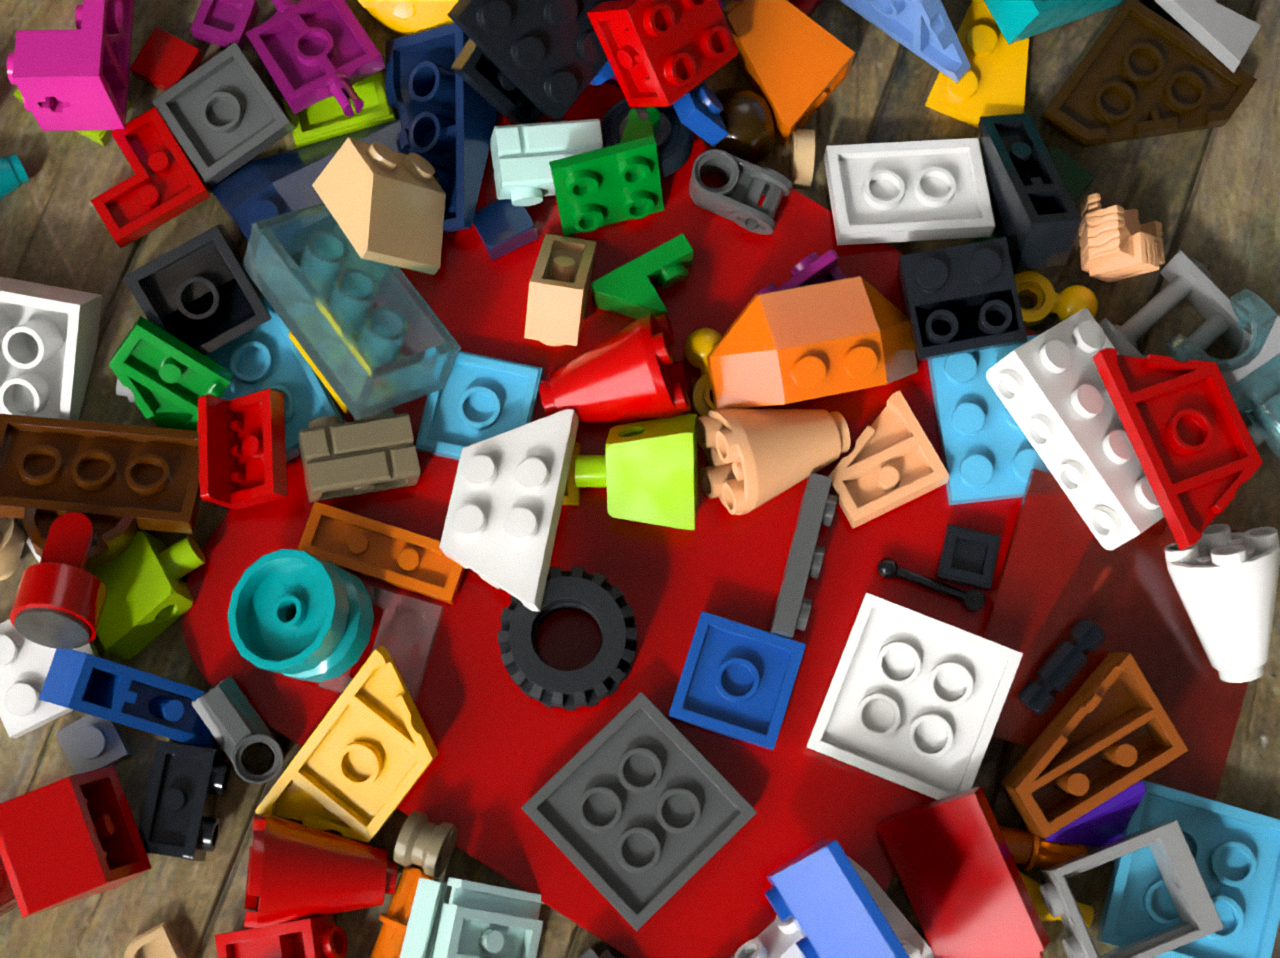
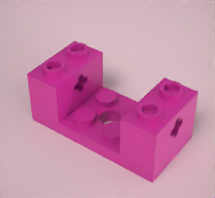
(77, 75)

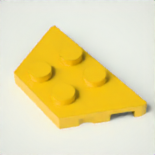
(357, 758)

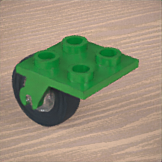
(624, 174)

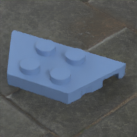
(919, 27)

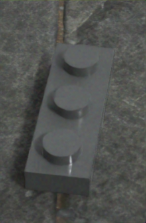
(804, 557)

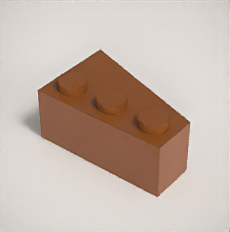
(1093, 748)

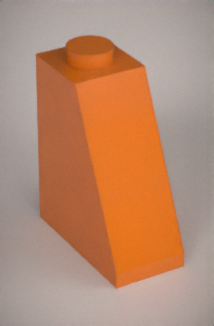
(787, 59)

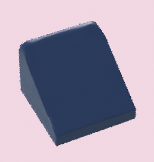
(504, 227)

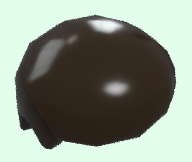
(748, 124)

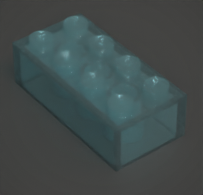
(349, 313)

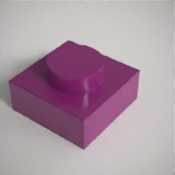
(224, 21)

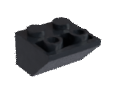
(961, 299)

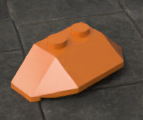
(811, 345)

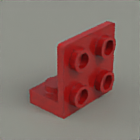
(662, 46)

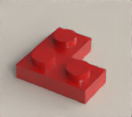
(161, 184)

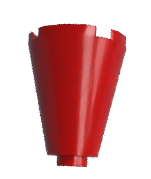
(311, 873)

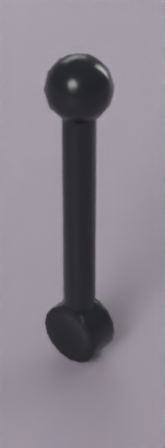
(971, 600)

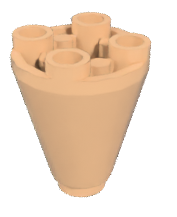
(765, 451)

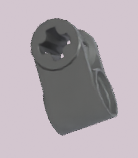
(742, 190)

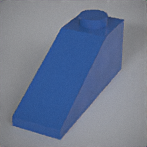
(125, 696)

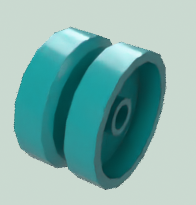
(300, 616)

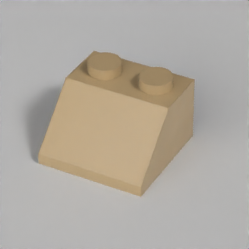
(386, 204)

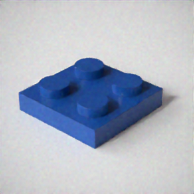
(737, 680)

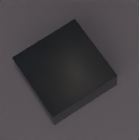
(967, 557)

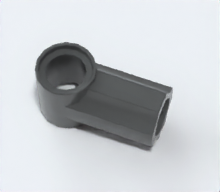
(236, 726)

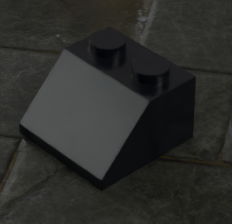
(200, 292)

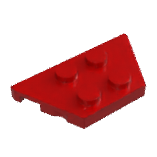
(1182, 434)

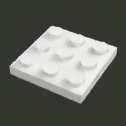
(914, 699)

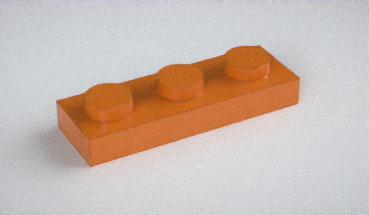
(381, 552)

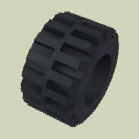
(580, 686)

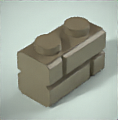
(358, 455)

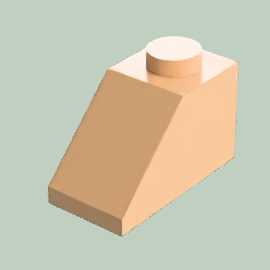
(559, 290)

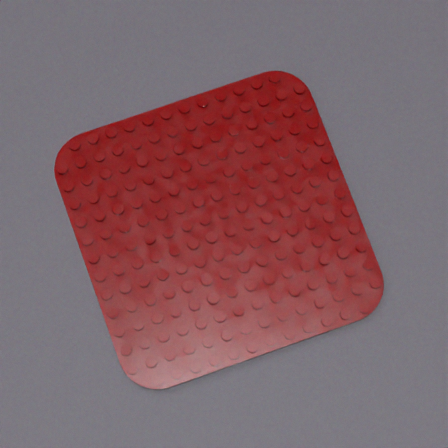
(506, 746)

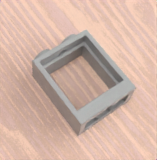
(1180, 877)

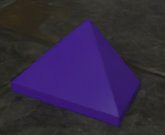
(1104, 822)

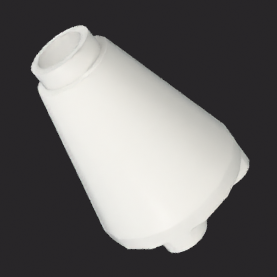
(1230, 595)

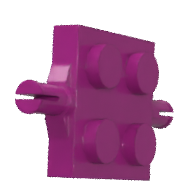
(315, 52)

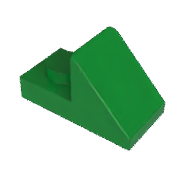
(632, 286)

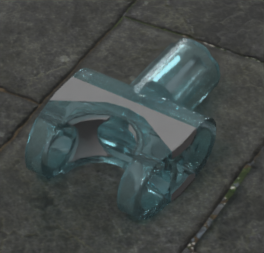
(1254, 371)

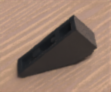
(1028, 192)

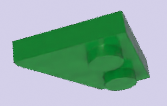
(166, 375)

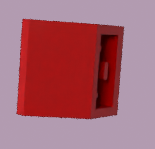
(70, 841)

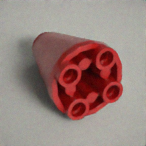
(623, 377)

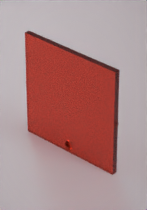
(1063, 574)

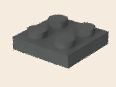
(223, 114)

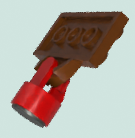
(82, 502)

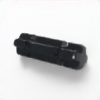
(1062, 666)

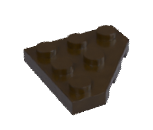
(1145, 83)

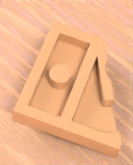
(887, 465)

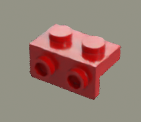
(242, 449)

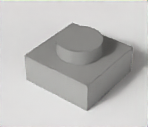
(93, 744)

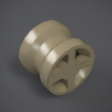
(425, 844)

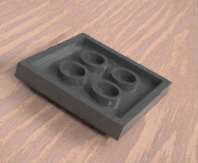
(638, 811)

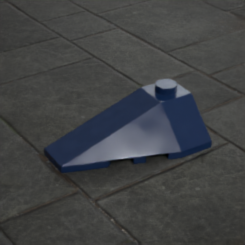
(441, 116)
(286, 179)

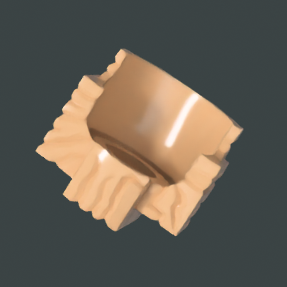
(1116, 243)

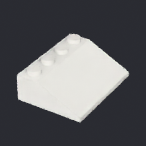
(46, 348)

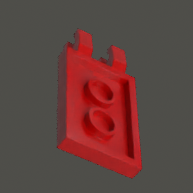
(963, 879)

